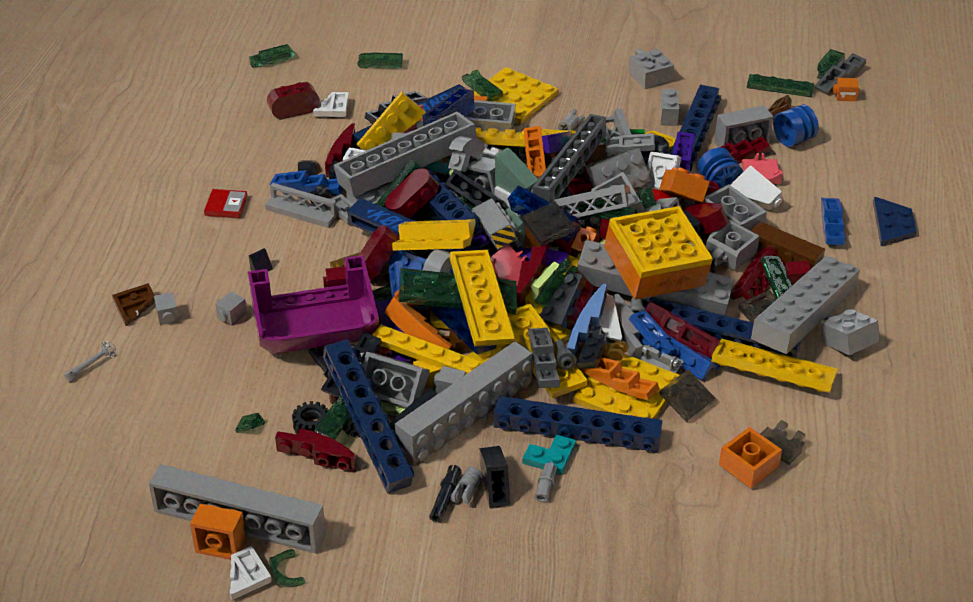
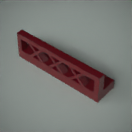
(751, 274)

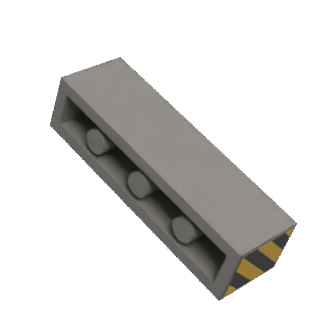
(496, 223)

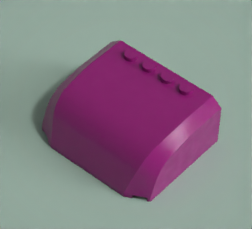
(316, 315)

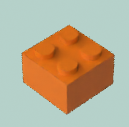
(688, 186)
(750, 457)
(217, 531)

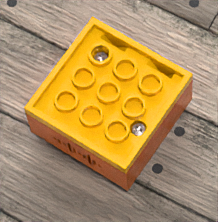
(657, 252)

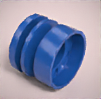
(795, 125)
(719, 167)

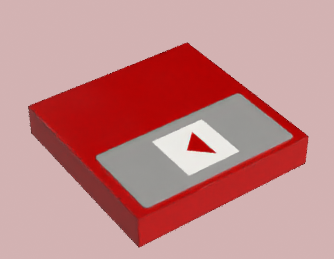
(225, 203)

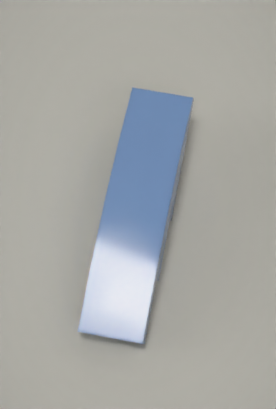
(590, 316)

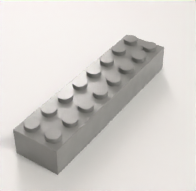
(387, 160)
(599, 269)
(805, 304)
(463, 402)
(265, 513)

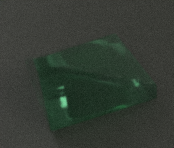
(249, 422)

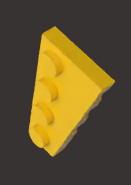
(395, 119)

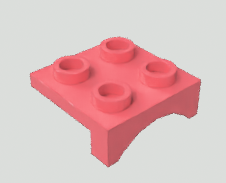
(766, 167)
(507, 263)

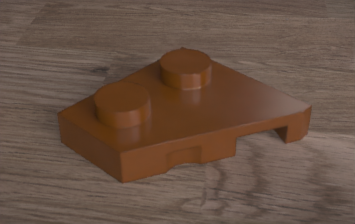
(780, 105)
(133, 302)

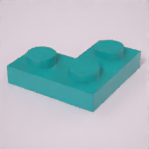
(559, 454)

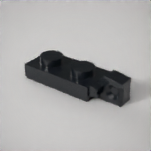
(592, 349)

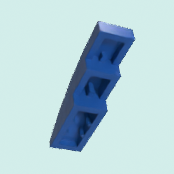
(302, 181)
(832, 221)

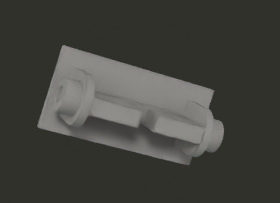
(664, 361)

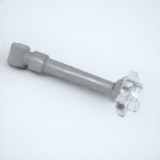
(107, 349)

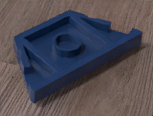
(893, 221)

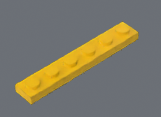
(424, 350)

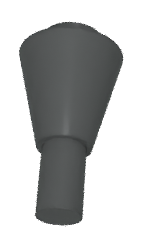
(565, 358)

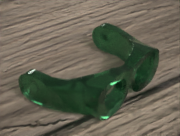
(279, 578)

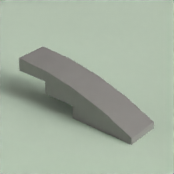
(629, 332)

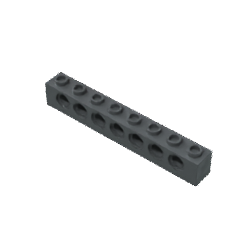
(571, 158)

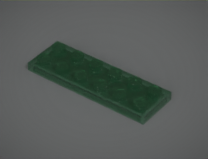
(442, 290)

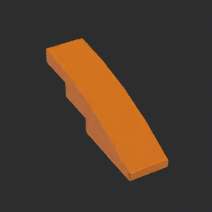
(534, 150)
(414, 323)
(624, 380)

